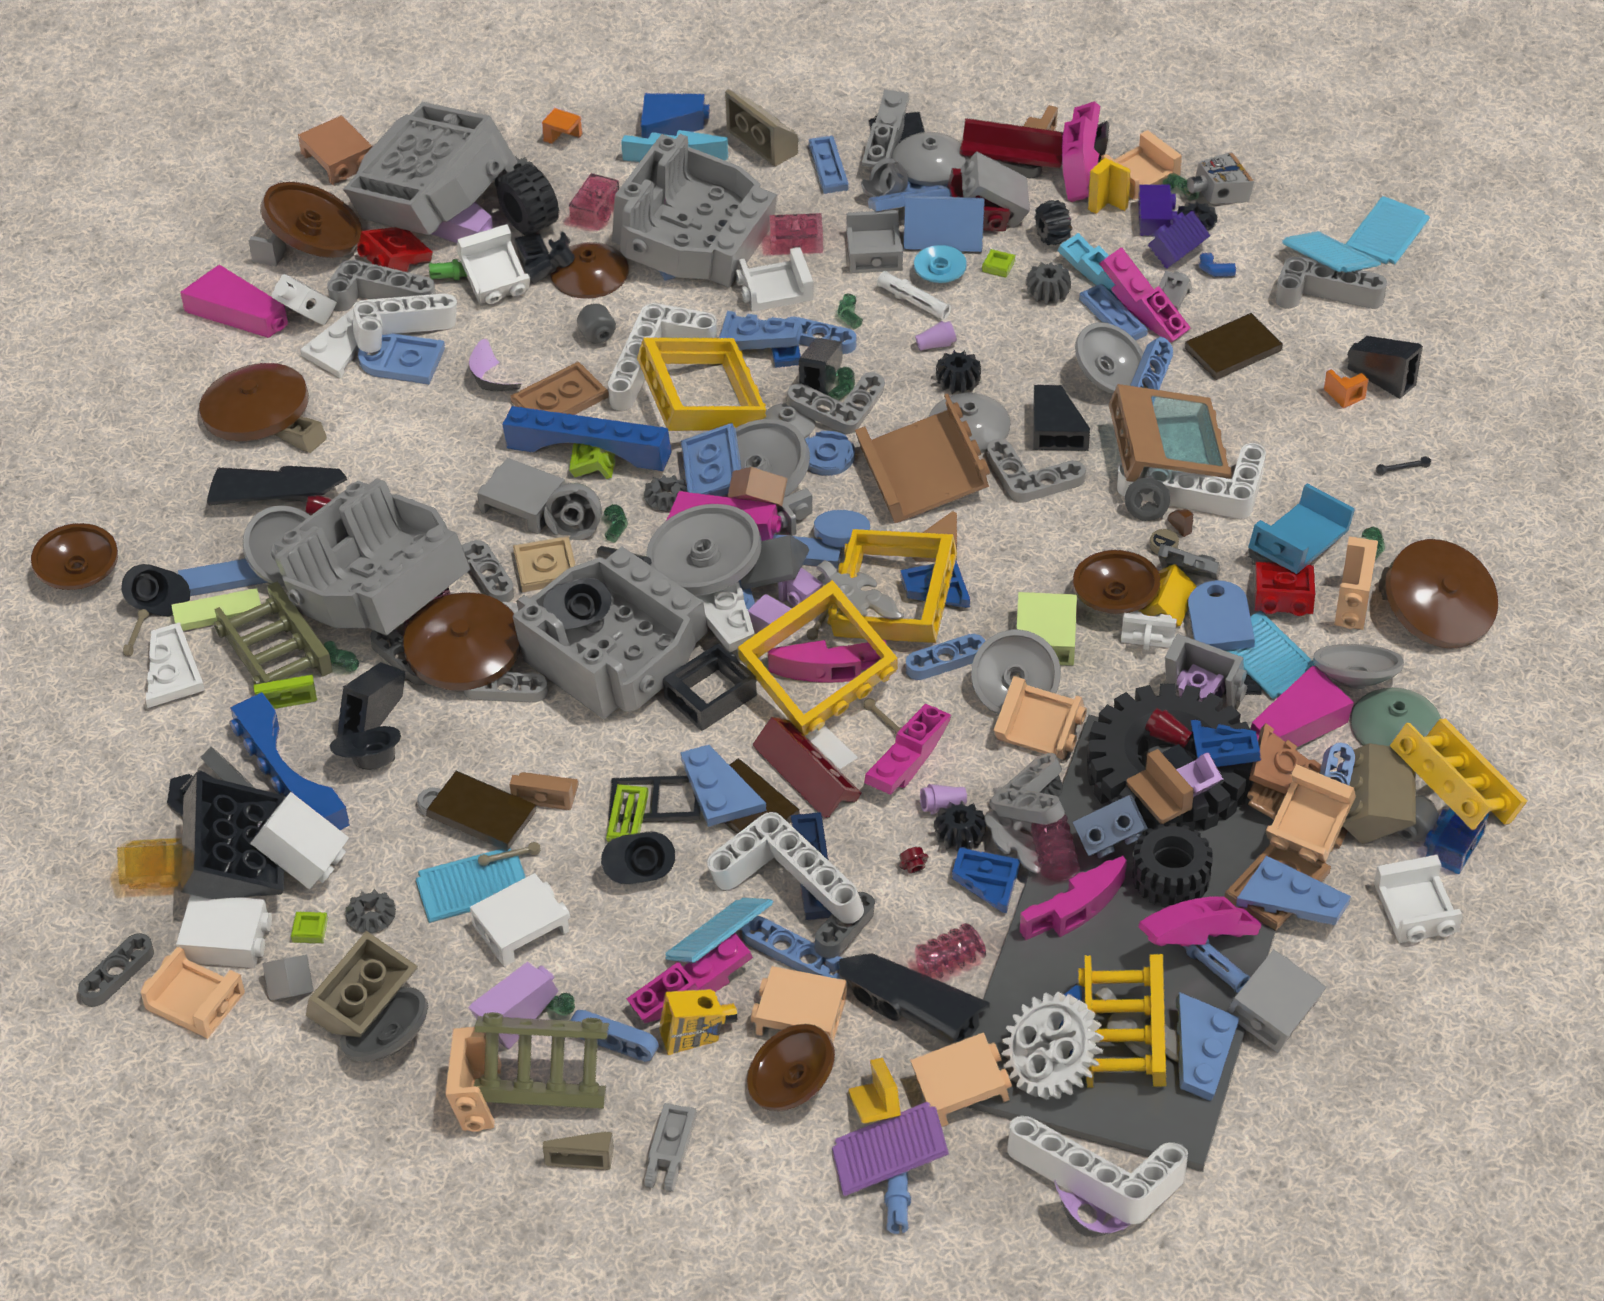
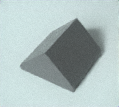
(777, 562)

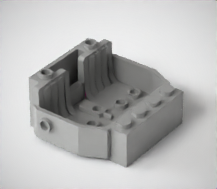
(429, 168)
(690, 213)
(369, 559)
(614, 658)

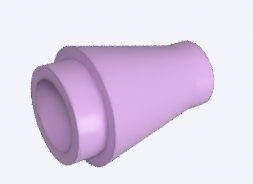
(937, 336)
(938, 796)

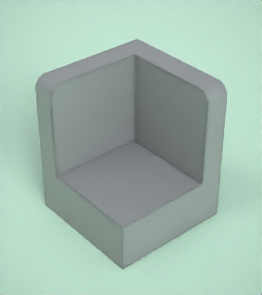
(267, 250)
(288, 977)

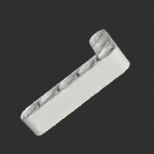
(653, 322)
(1210, 493)
(775, 838)
(1095, 1179)

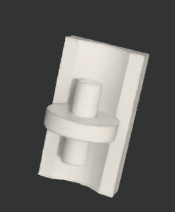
(1148, 630)

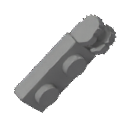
(670, 1143)

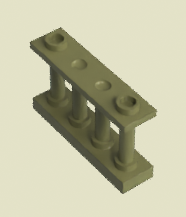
(289, 620)
(555, 1090)

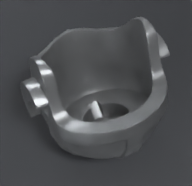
(885, 179)

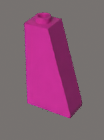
(234, 302)
(763, 513)
(1306, 709)

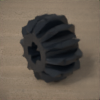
(1053, 222)
(958, 371)
(960, 826)

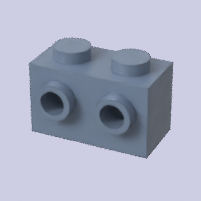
(1110, 826)

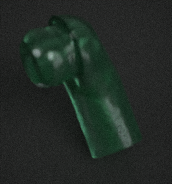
(1181, 182)
(846, 311)
(846, 383)
(618, 520)
(1375, 533)
(341, 658)
(562, 1004)

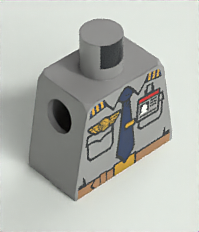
(1222, 180)

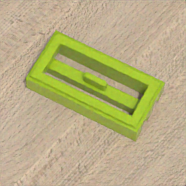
(288, 691)
(640, 809)

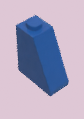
(673, 112)

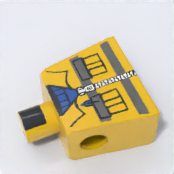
(693, 1019)

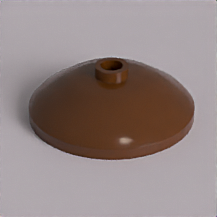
(593, 273)
(74, 556)
(1116, 581)
(791, 1067)

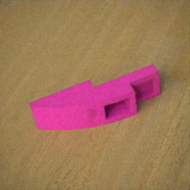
(1079, 150)
(1139, 297)
(818, 664)
(909, 752)
(1085, 898)
(1196, 919)
(704, 974)

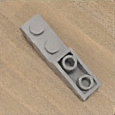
(887, 128)

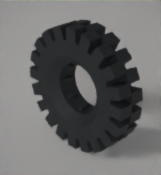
(1121, 739)

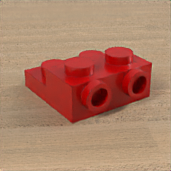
(392, 248)
(1284, 590)

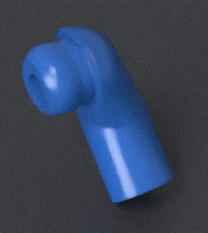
(1214, 269)

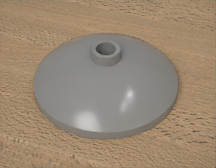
(929, 157)
(1107, 355)
(984, 415)
(262, 533)
(1013, 653)
(1358, 664)

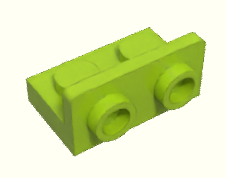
(589, 458)

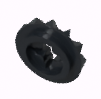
(1206, 214)

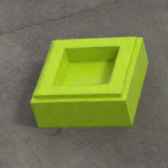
(998, 263)
(309, 927)

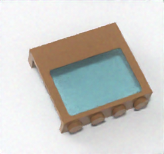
(1167, 432)

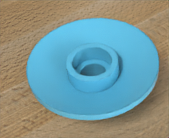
(940, 264)

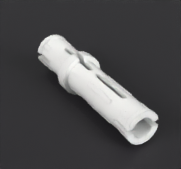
(904, 290)

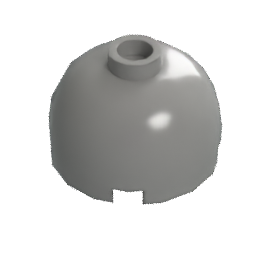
(572, 506)

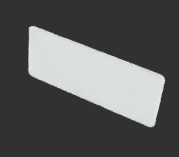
(831, 747)

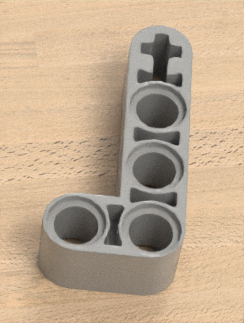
(1312, 278)
(371, 281)

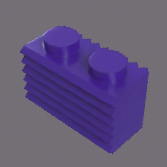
(1155, 208)
(1179, 239)

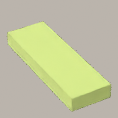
(202, 611)

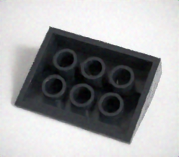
(216, 841)

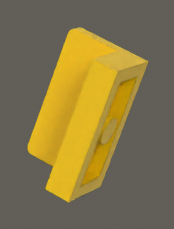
(1108, 184)
(1172, 596)
(879, 1098)

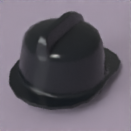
(154, 589)
(578, 602)
(368, 748)
(638, 858)

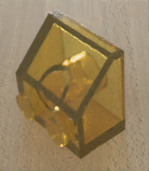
(150, 862)

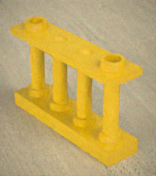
(1458, 773)
(1151, 1005)

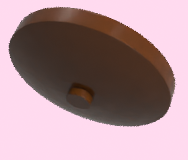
(311, 219)
(254, 402)
(1441, 593)
(461, 641)

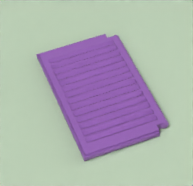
(889, 1148)

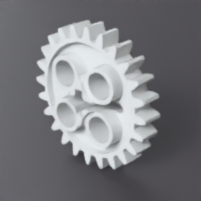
(1052, 1045)

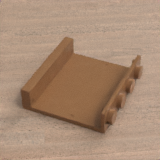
(925, 463)

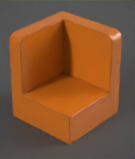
(561, 122)
(1346, 390)

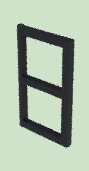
(654, 815)

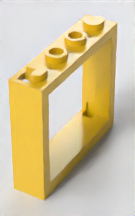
(660, 351)
(904, 545)
(789, 624)

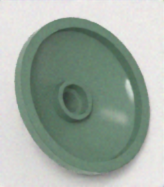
(1385, 711)

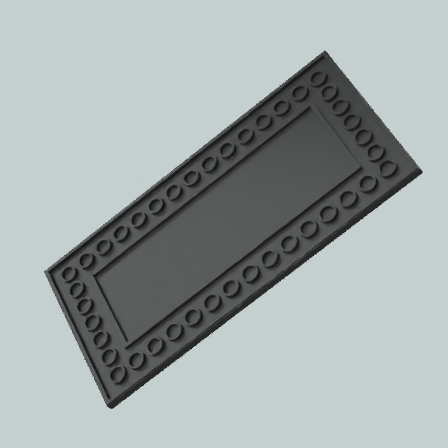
(1124, 1106)

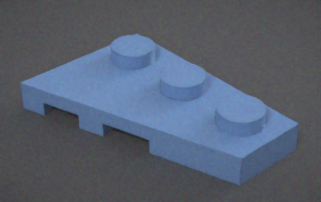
(761, 334)
(718, 787)
(1292, 891)
(1204, 1044)

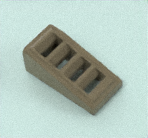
(304, 434)
(580, 1151)

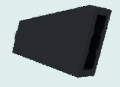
(1387, 363)
(820, 364)
(1057, 421)
(370, 698)

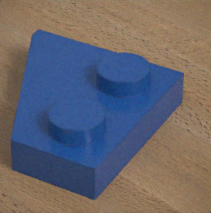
(918, 579)
(1226, 744)
(987, 876)

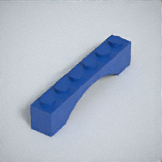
(637, 443)
(259, 727)

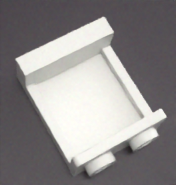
(492, 265)
(776, 283)
(1416, 899)
(518, 916)

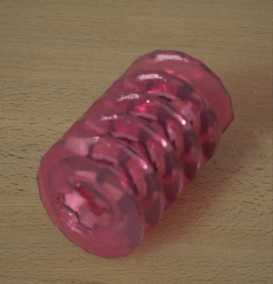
(1055, 850)
(949, 949)

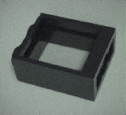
(704, 714)

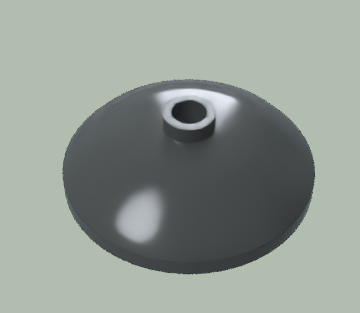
(391, 1029)

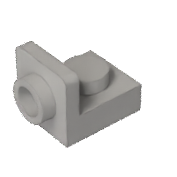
(1175, 287)
(795, 507)

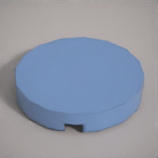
(829, 460)
(837, 525)

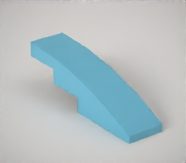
(636, 147)
(1086, 260)

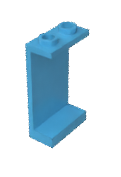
(1303, 530)

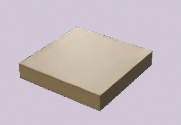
(542, 562)

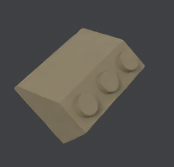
(759, 129)
(1383, 794)
(359, 987)

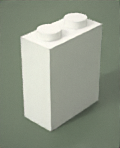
(301, 841)
(224, 931)

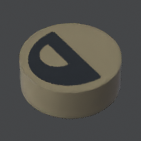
(1164, 537)

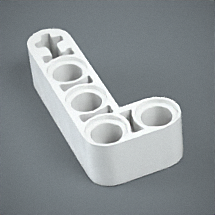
(401, 315)

